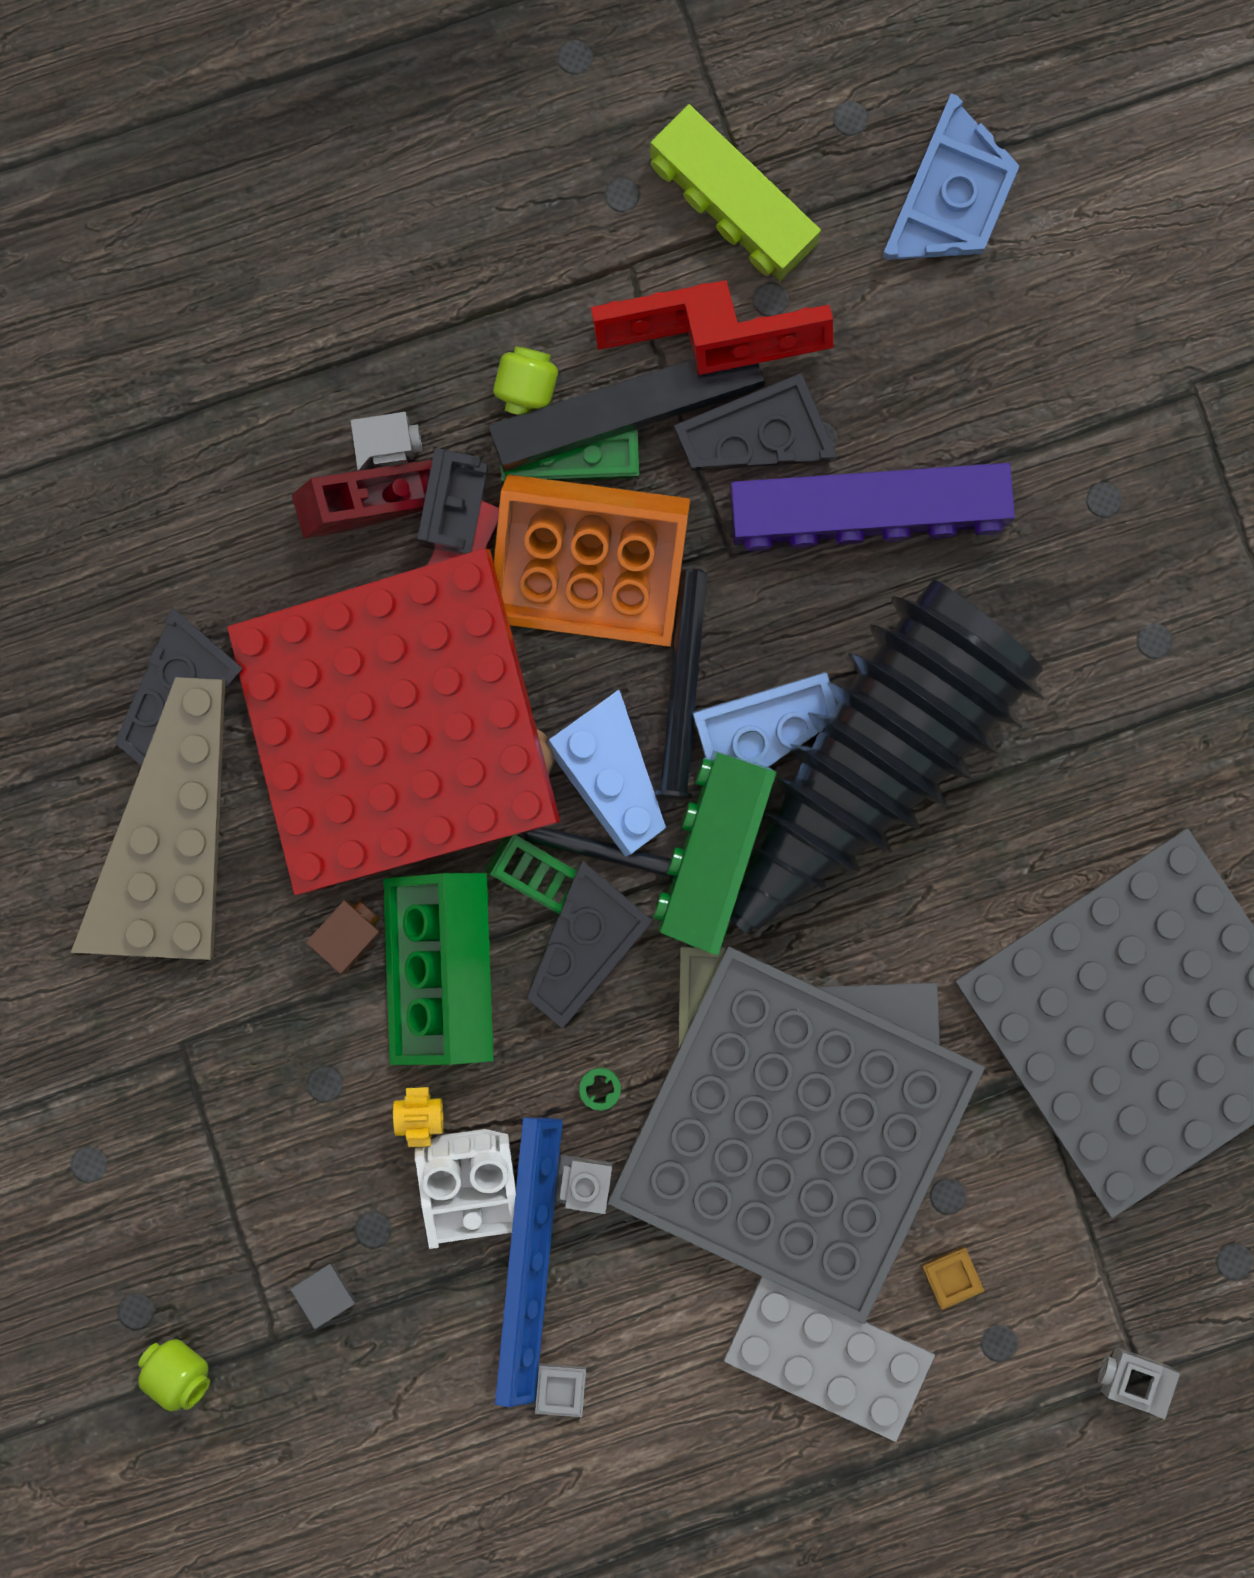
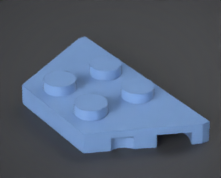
(954, 191)

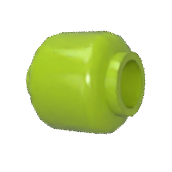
(525, 380)
(173, 1375)

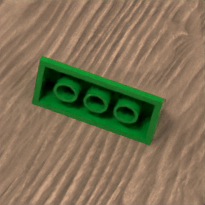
(714, 851)
(438, 969)

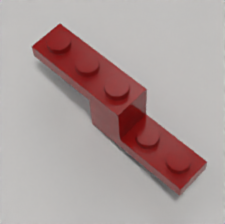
(712, 327)

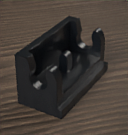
(452, 502)

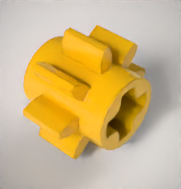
(418, 1117)

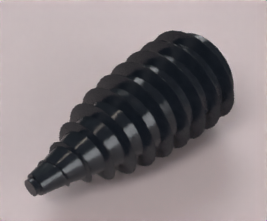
(889, 744)

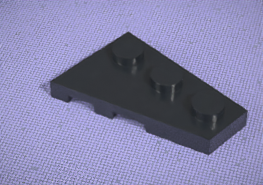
(758, 430)

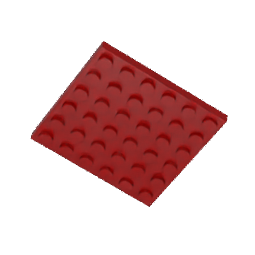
(393, 723)

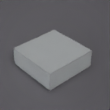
(560, 1390)

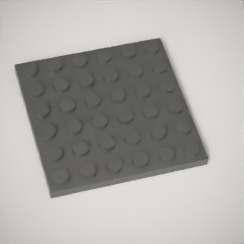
(1131, 1021)
(795, 1134)

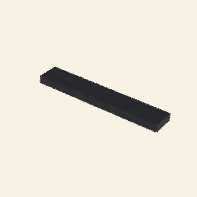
(616, 410)

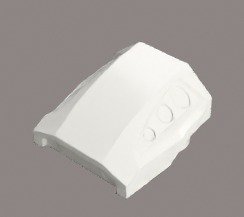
(466, 1186)

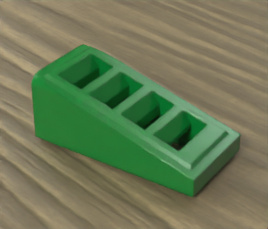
(503, 855)

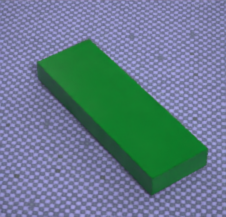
(600, 460)

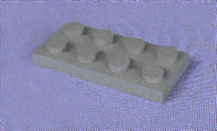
(829, 1358)

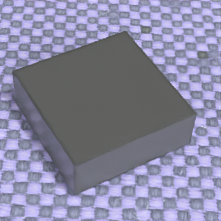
(323, 1295)

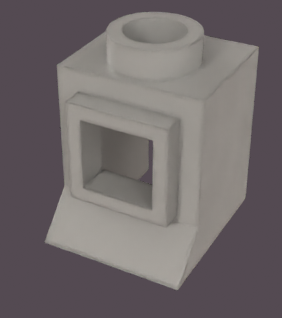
(385, 440)
(583, 1183)
(1116, 1373)

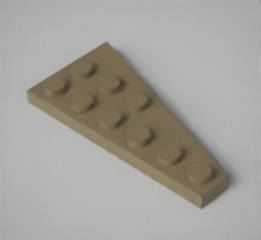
(164, 859)

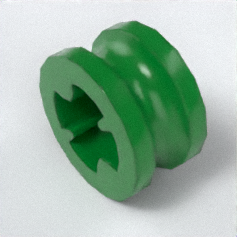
(611, 1097)

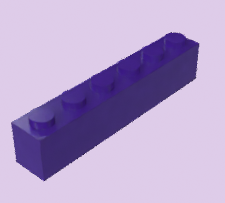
(871, 505)

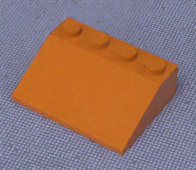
(590, 559)

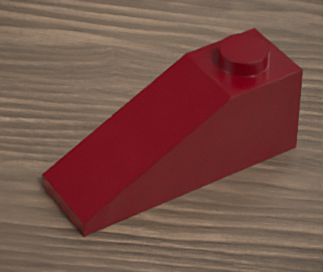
(360, 498)

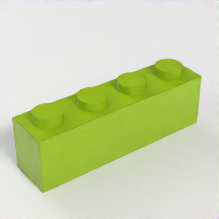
(733, 193)

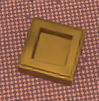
(952, 1277)

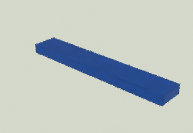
(528, 1261)

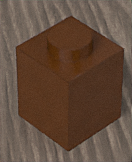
(346, 935)

